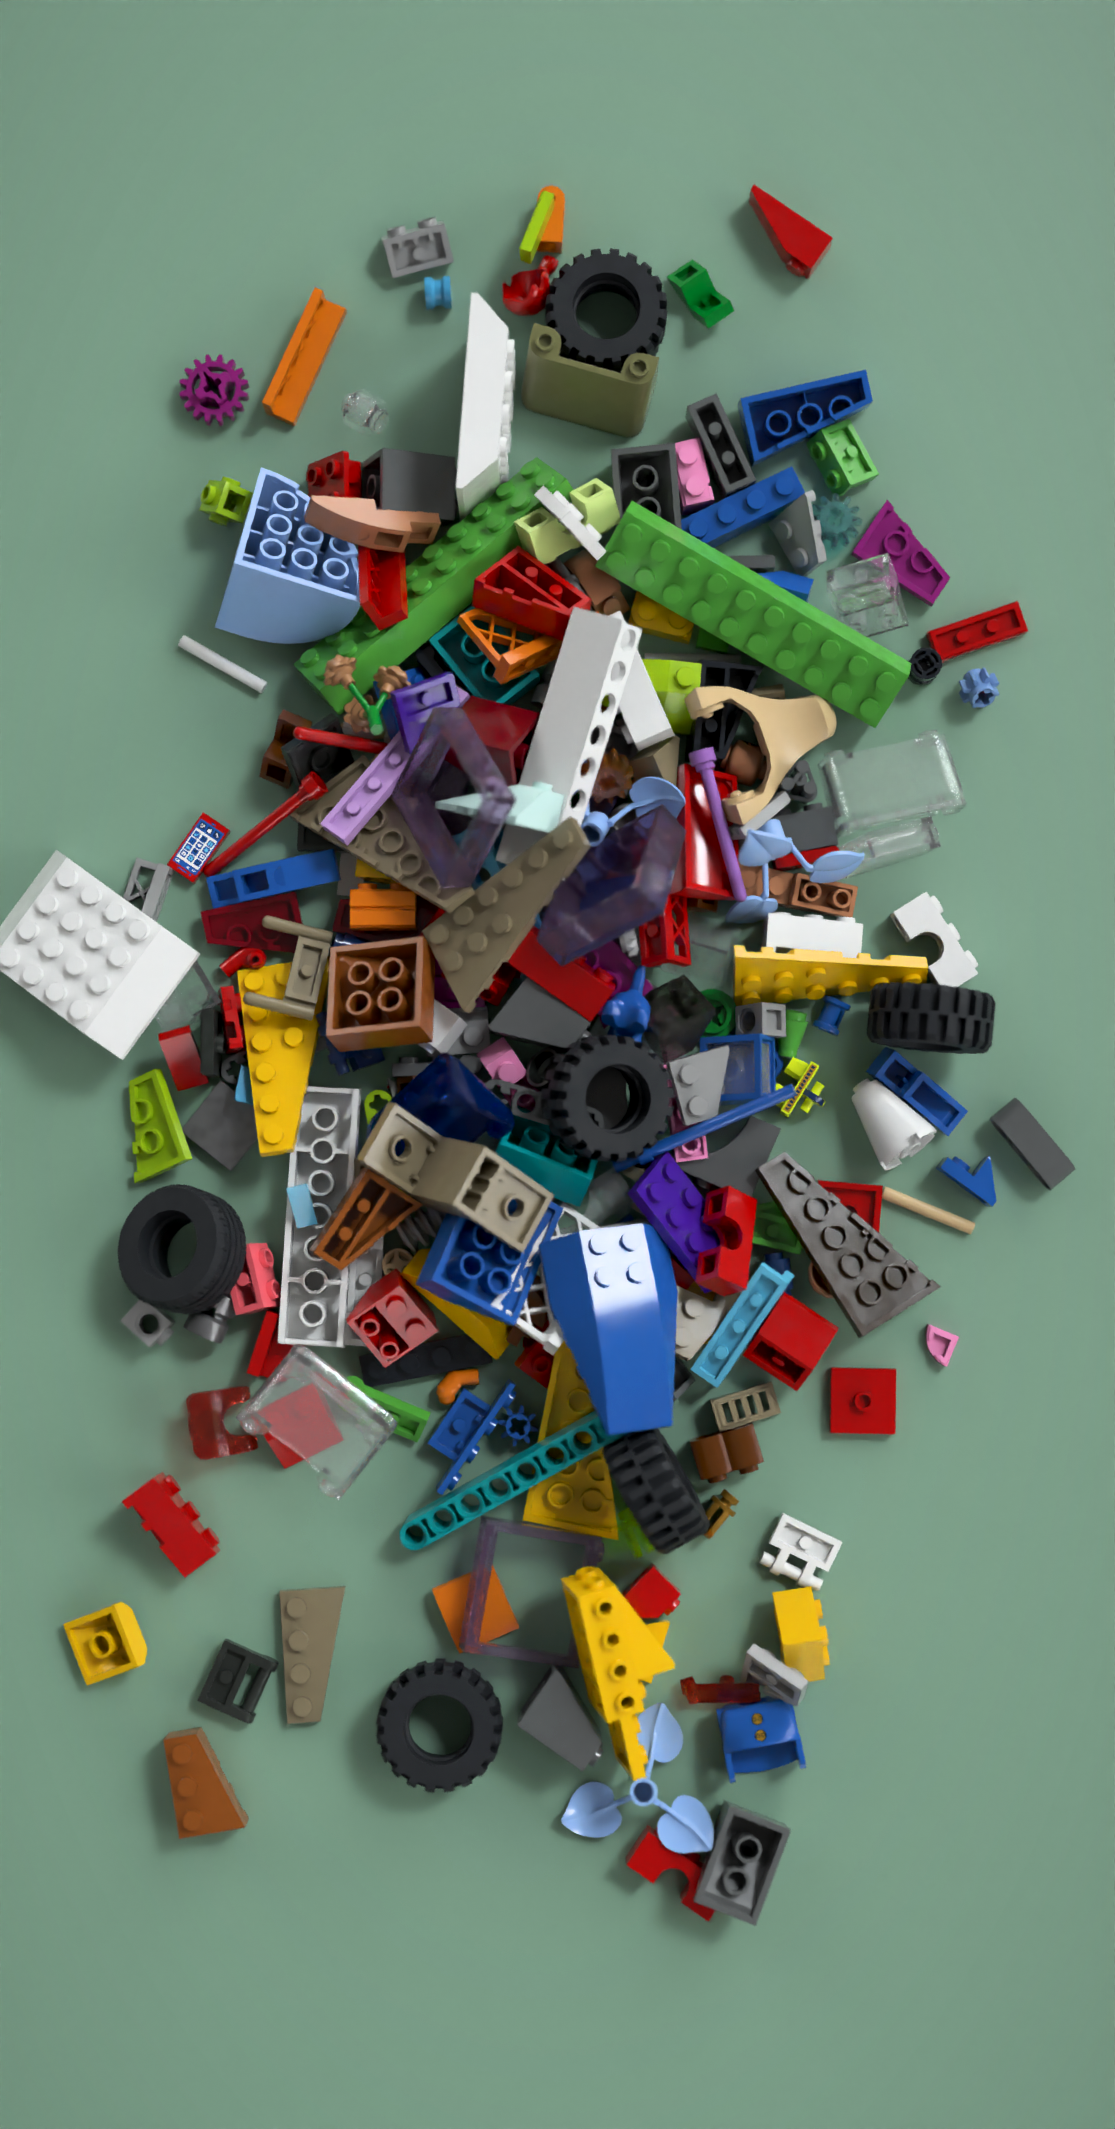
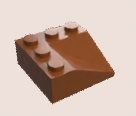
(381, 994)

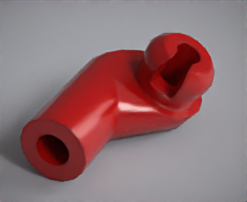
(243, 958)

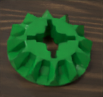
(726, 1016)

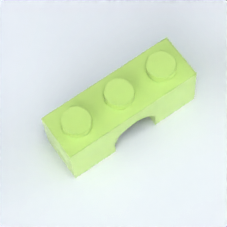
(547, 539)

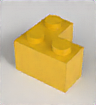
(800, 1636)

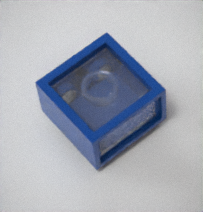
(748, 1068)

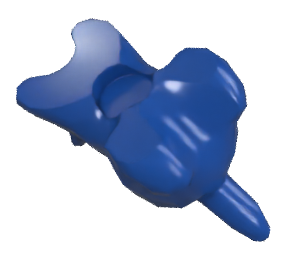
(628, 1010)

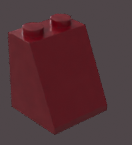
(504, 732)

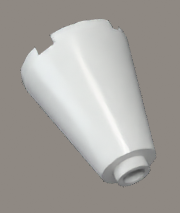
(890, 1123)

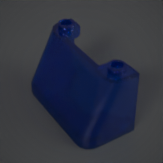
(451, 1103)

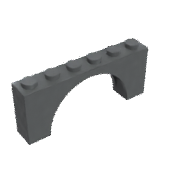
(729, 1166)

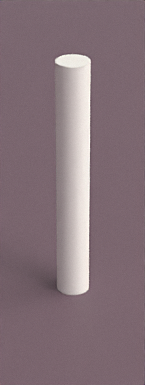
(222, 664)

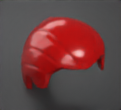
(529, 288)

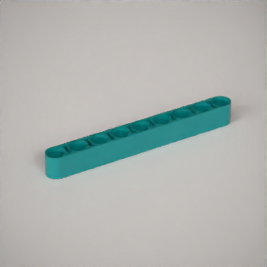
(510, 1472)

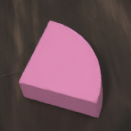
(940, 1344)

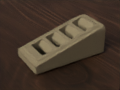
(723, 1424)

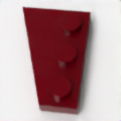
(242, 923)

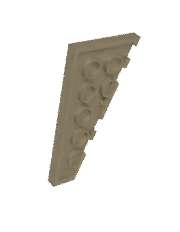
(497, 918)

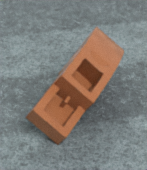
(362, 524)
(799, 893)

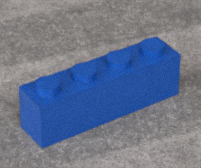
(744, 509)

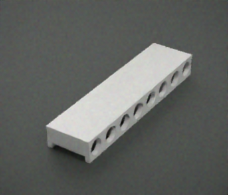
(570, 716)
(324, 1155)

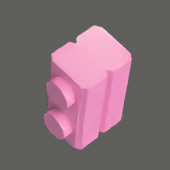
(693, 477)

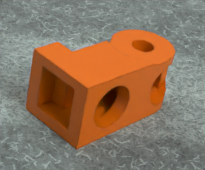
(553, 234)

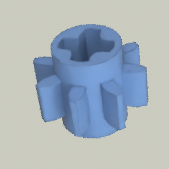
(979, 687)

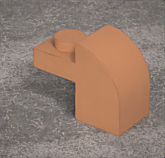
(597, 584)

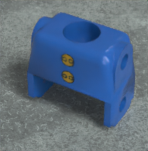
(759, 1736)

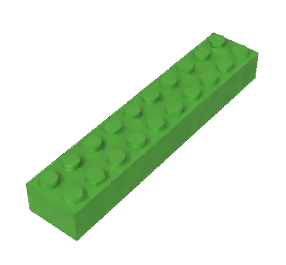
(437, 585)
(754, 614)

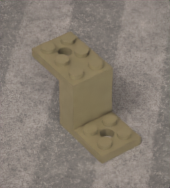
(455, 1177)

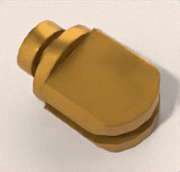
(725, 1503)

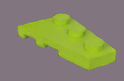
(158, 1131)

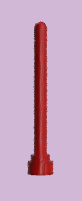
(339, 740)
(311, 788)

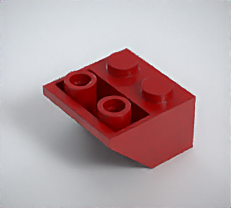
(392, 1318)
(790, 1341)

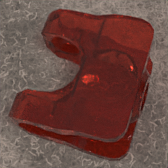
(207, 1425)

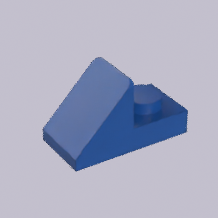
(978, 1184)

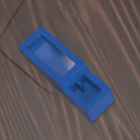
(917, 1090)

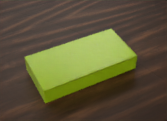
(536, 227)

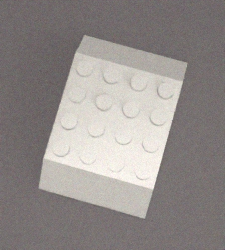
(485, 407)
(91, 955)

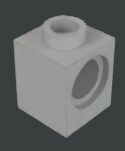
(761, 1018)
(135, 1318)

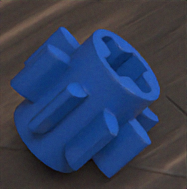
(516, 1434)

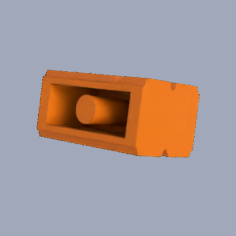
(383, 908)

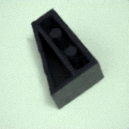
(722, 725)

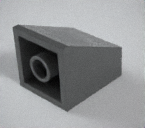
(411, 482)
(539, 1019)
(562, 1720)

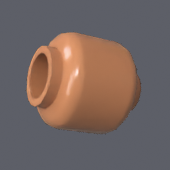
(745, 762)

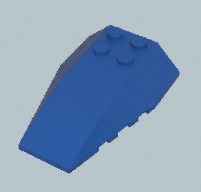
(619, 1319)

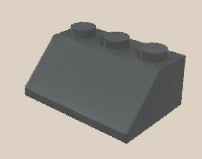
(649, 479)

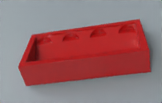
(701, 865)

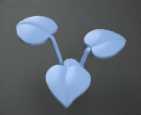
(646, 794)
(769, 844)
(683, 1827)

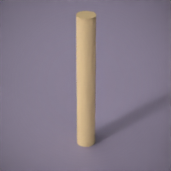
(928, 1210)

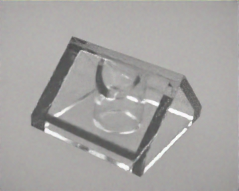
(709, 949)

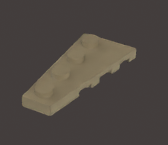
(308, 1637)

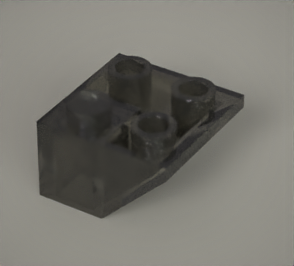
(676, 1018)

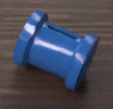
(831, 1015)

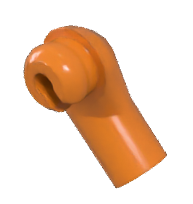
(452, 1383)

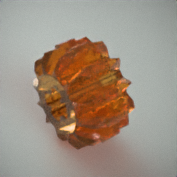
(612, 777)

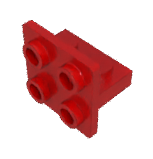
(335, 476)

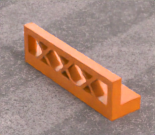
(303, 358)

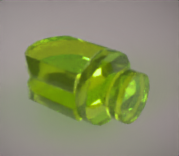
(627, 1528)

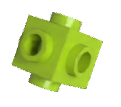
(225, 501)

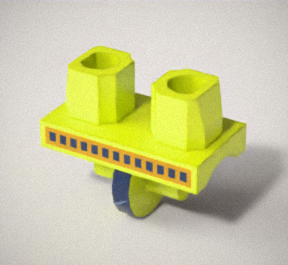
(803, 1074)

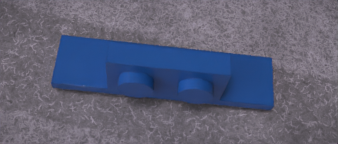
(463, 1428)

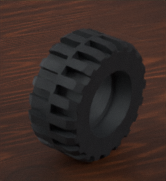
(615, 275)
(931, 1018)
(646, 1106)
(656, 1489)
(431, 1769)

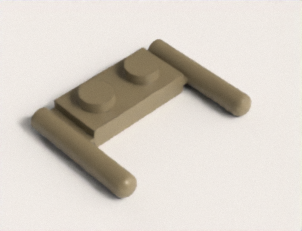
(305, 971)

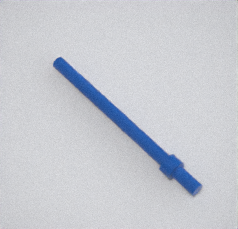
(708, 1126)

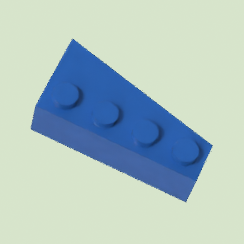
(795, 413)

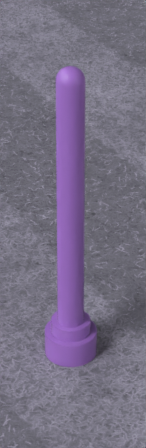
(703, 761)

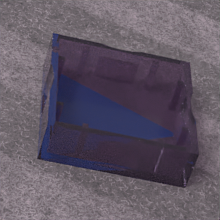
(614, 886)

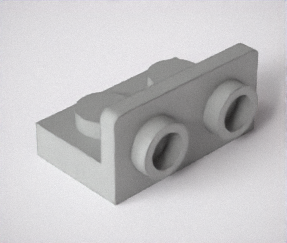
(417, 247)

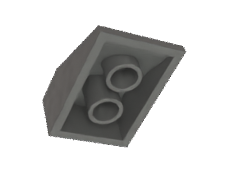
(741, 1862)

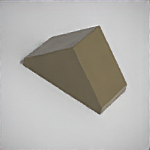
(658, 760)

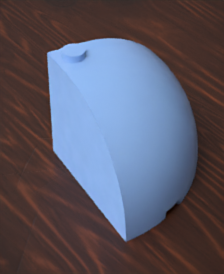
(286, 574)

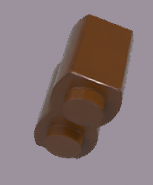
(726, 1452)

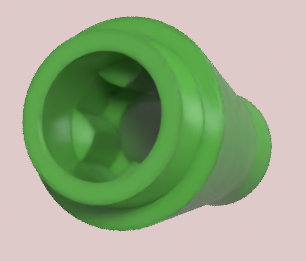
(795, 1029)

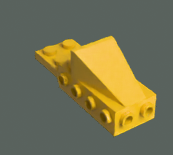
(614, 1657)

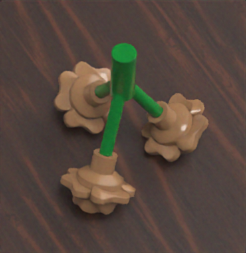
(363, 711)

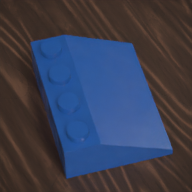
(475, 1266)

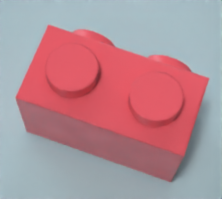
(256, 1286)

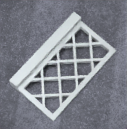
(553, 1335)

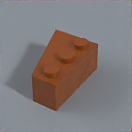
(362, 1218)
(199, 1787)

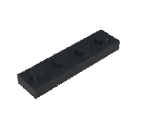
(425, 1360)

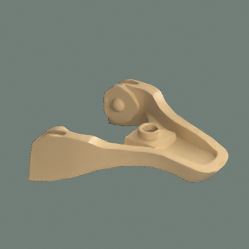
(783, 731)

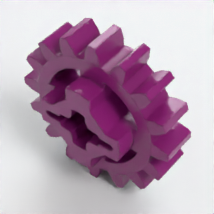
(204, 397)

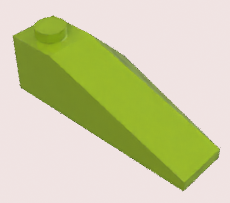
(672, 683)

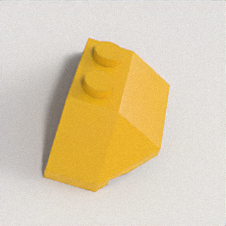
(482, 1329)

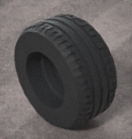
(146, 1243)

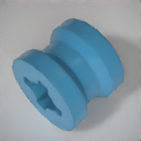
(438, 292)

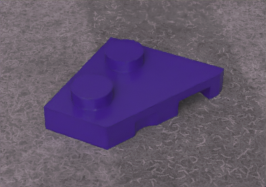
(415, 703)

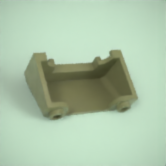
(585, 392)

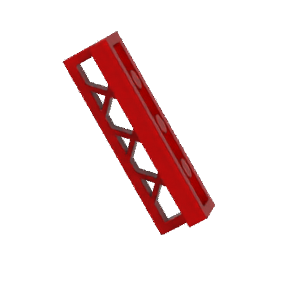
(383, 586)
(659, 935)

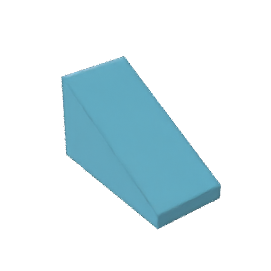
(302, 1205)

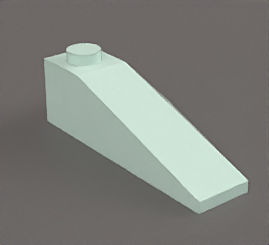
(534, 806)

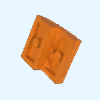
(497, 1616)

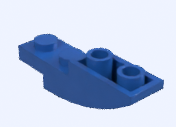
(273, 878)

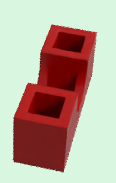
(733, 1218)
(651, 1857)

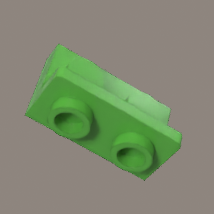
(841, 457)

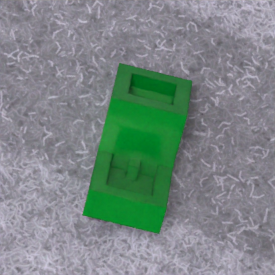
(699, 294)

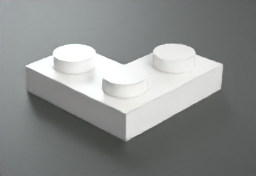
(570, 518)

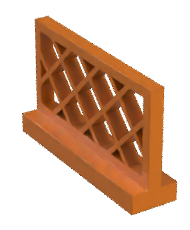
(516, 661)

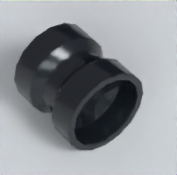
(921, 672)

